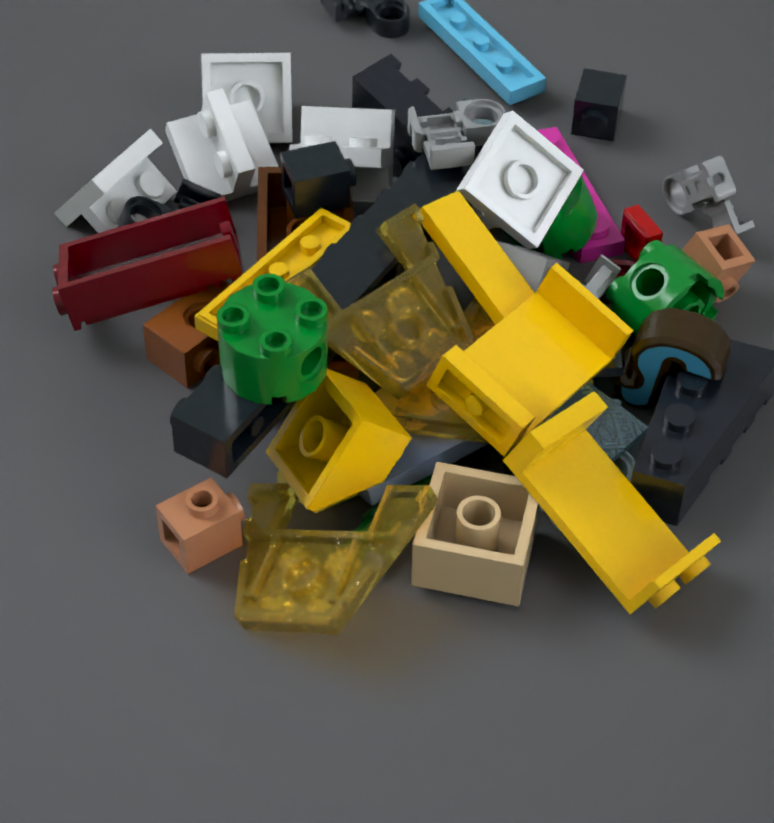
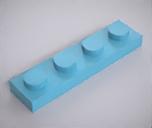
(483, 49)

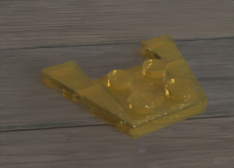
(406, 323)
(318, 576)

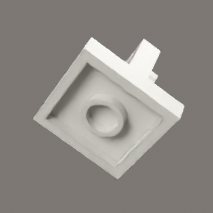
(258, 78)
(362, 136)
(221, 146)
(122, 179)
(519, 181)

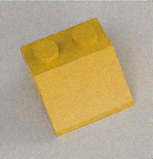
(337, 442)

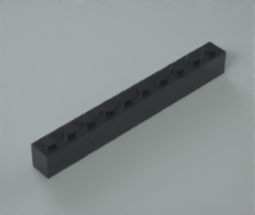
(222, 428)

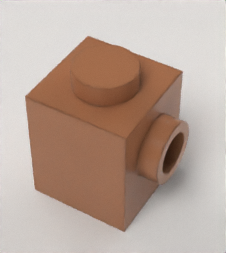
(722, 255)
(200, 524)

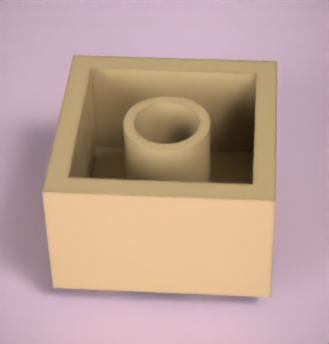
(476, 535)

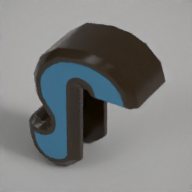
(665, 338)

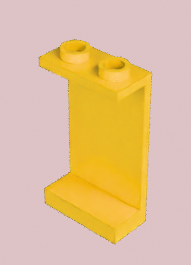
(530, 361)
(603, 510)

